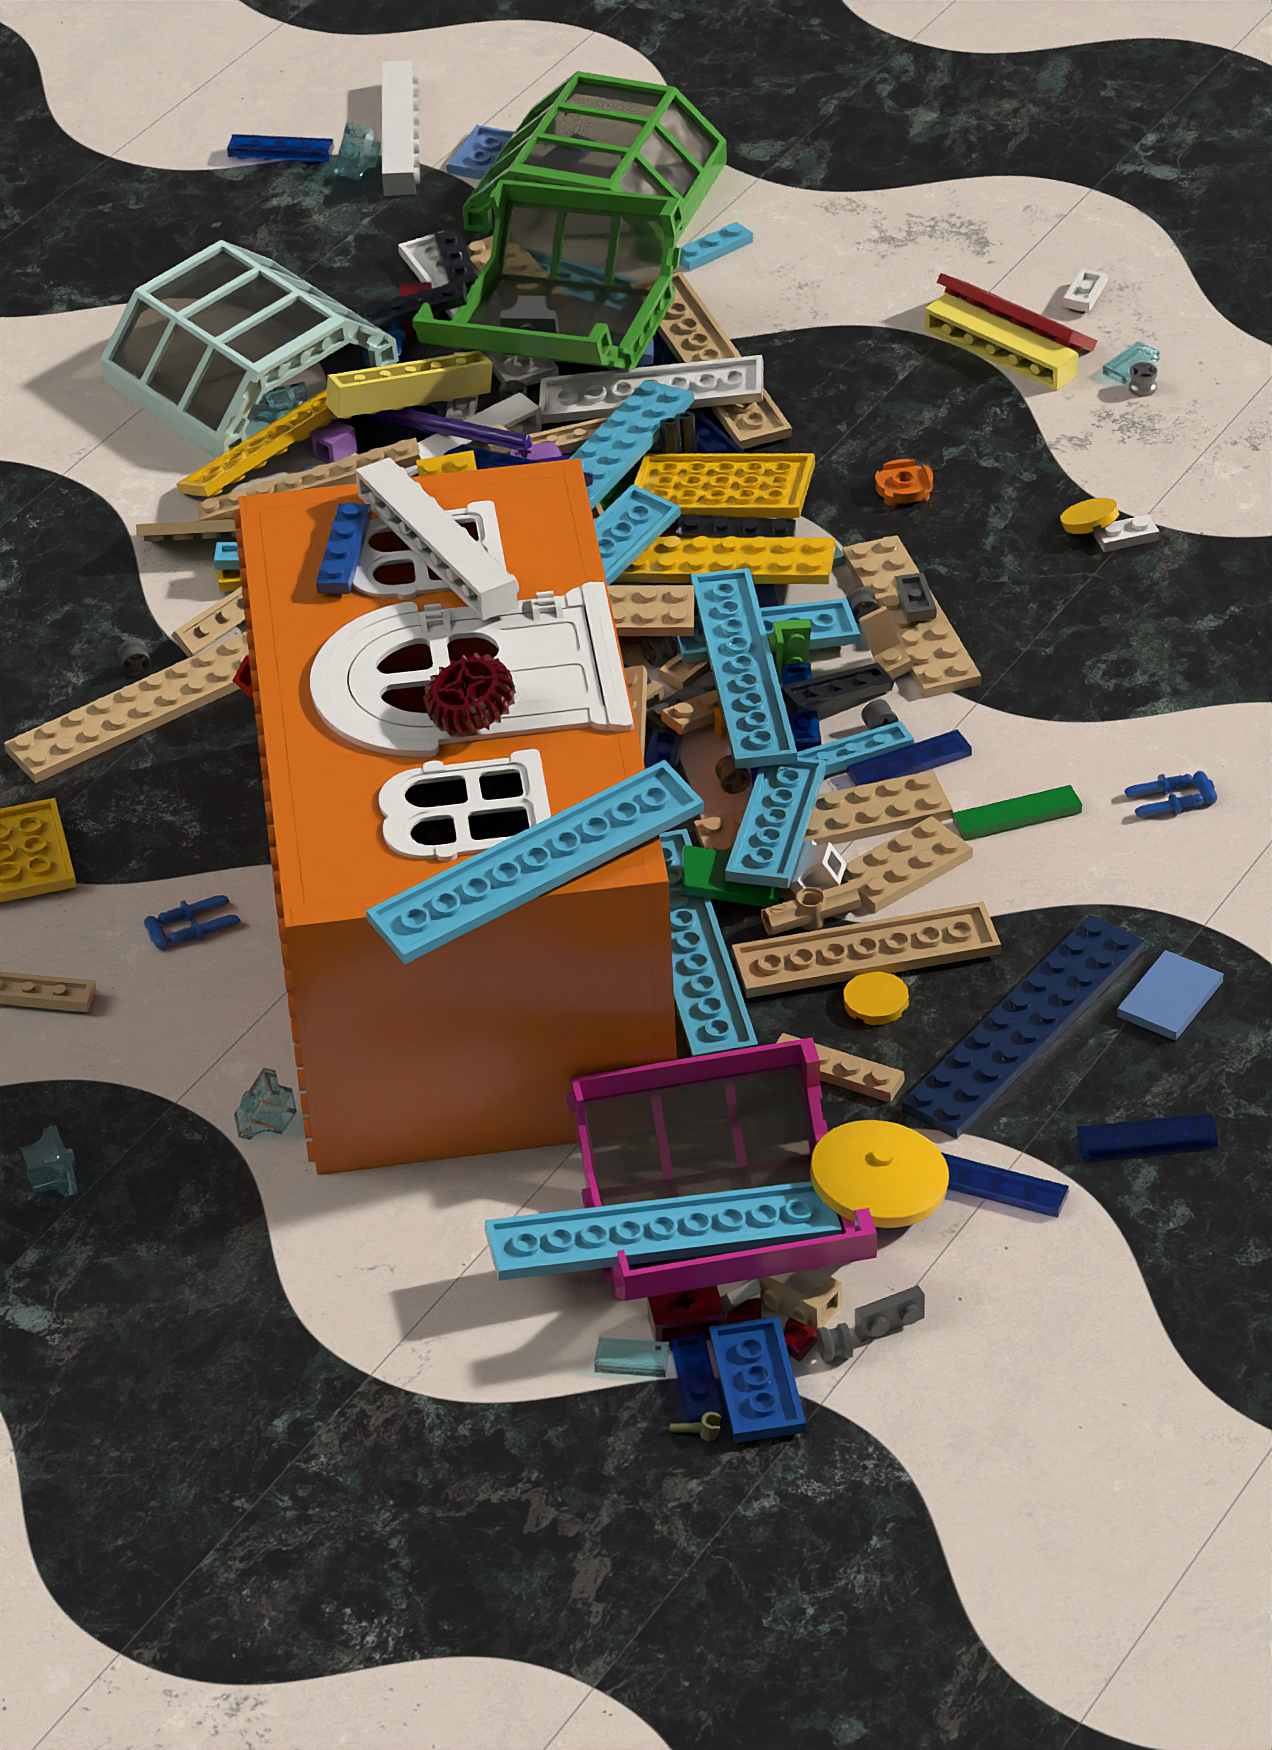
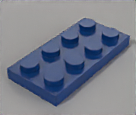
(757, 1379)

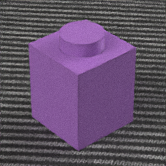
(334, 442)

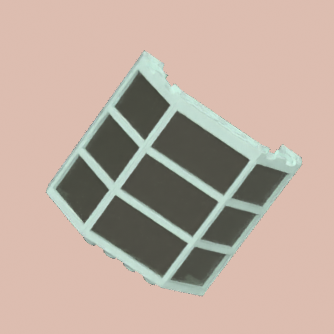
(221, 336)

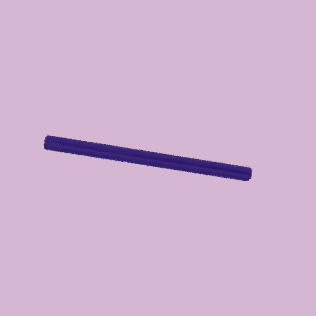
(454, 428)

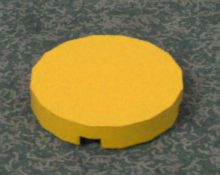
(1088, 514)
(876, 997)

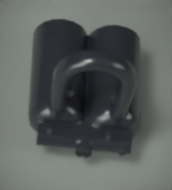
(677, 435)

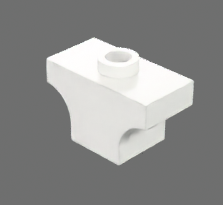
(817, 867)

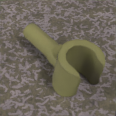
(708, 1428)

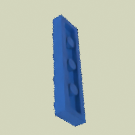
(344, 548)

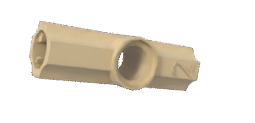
(810, 908)

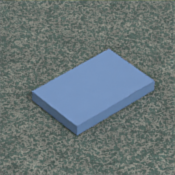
(478, 152)
(1170, 995)

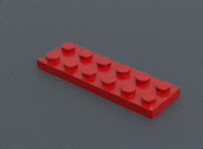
(1016, 314)

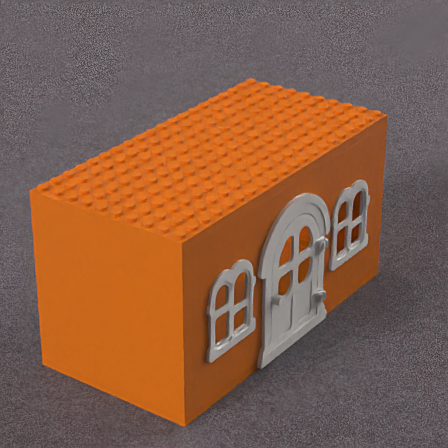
(487, 1030)

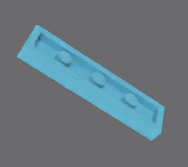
(860, 746)

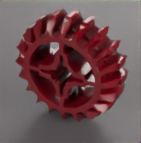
(469, 695)

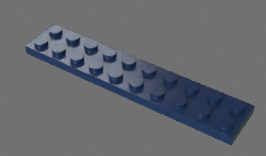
(1022, 1026)

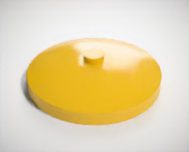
(879, 1169)

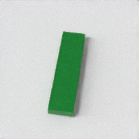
(1017, 812)

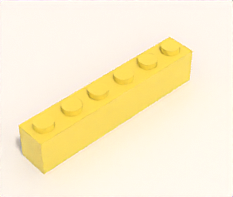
(1001, 341)
(408, 384)

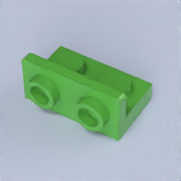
(789, 643)

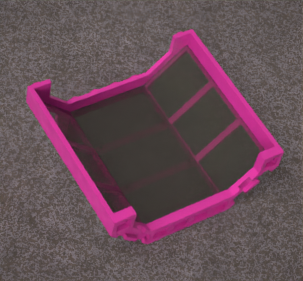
(707, 1130)

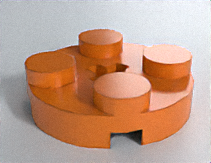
(894, 491)

